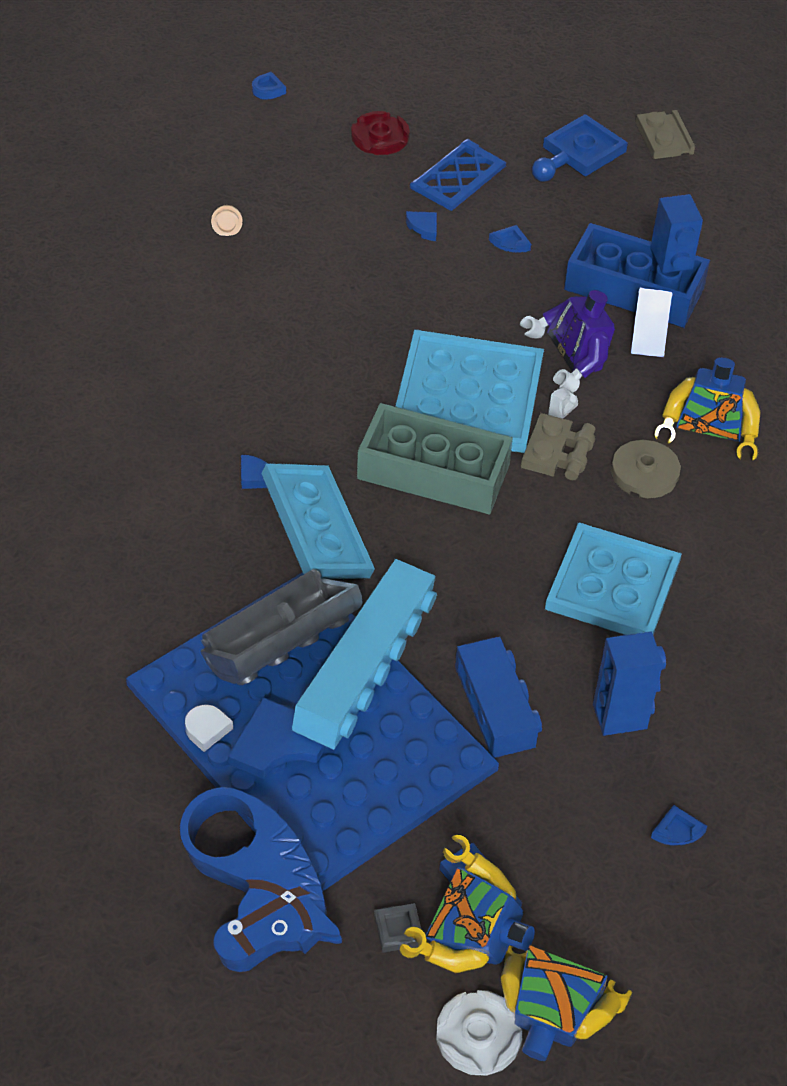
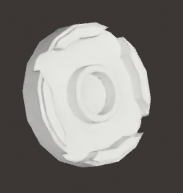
(474, 1045)

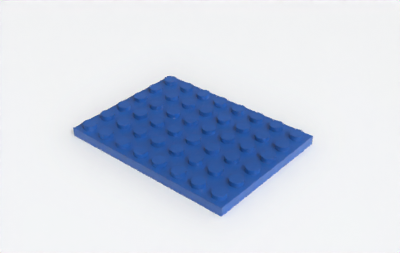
(361, 796)

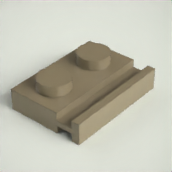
(665, 134)

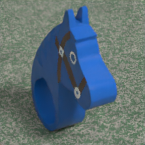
(283, 894)

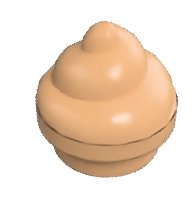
(226, 220)

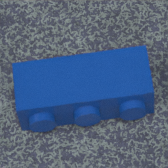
(628, 682)
(497, 697)

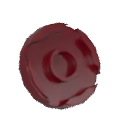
(380, 133)

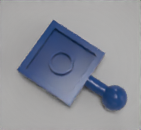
(581, 145)

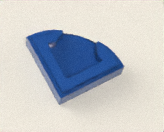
(423, 223)
(511, 238)
(251, 472)
(678, 827)

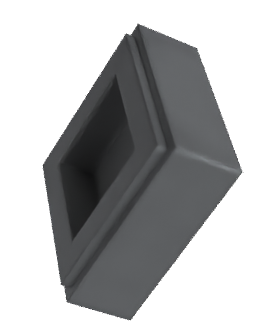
(392, 924)

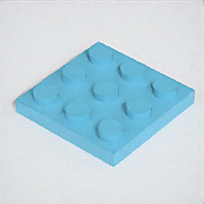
(613, 581)

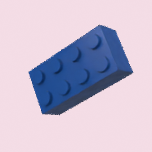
(623, 264)

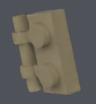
(548, 442)

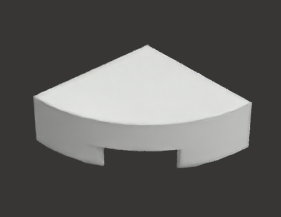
(562, 403)

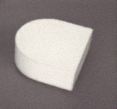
(206, 726)

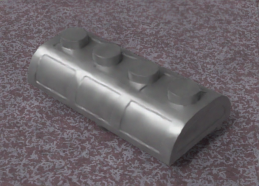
(278, 625)

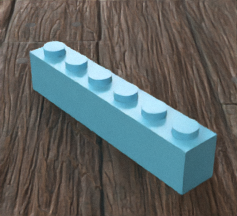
(364, 654)

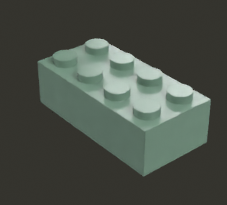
(434, 458)

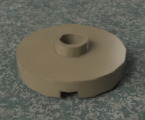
(645, 468)

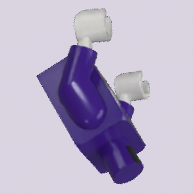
(579, 332)

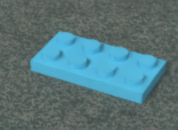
(317, 521)

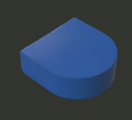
(268, 86)

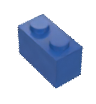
(676, 233)

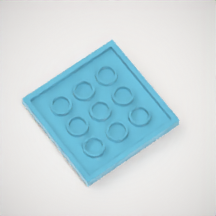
(472, 383)

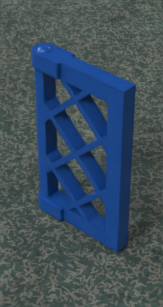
(479, 155)

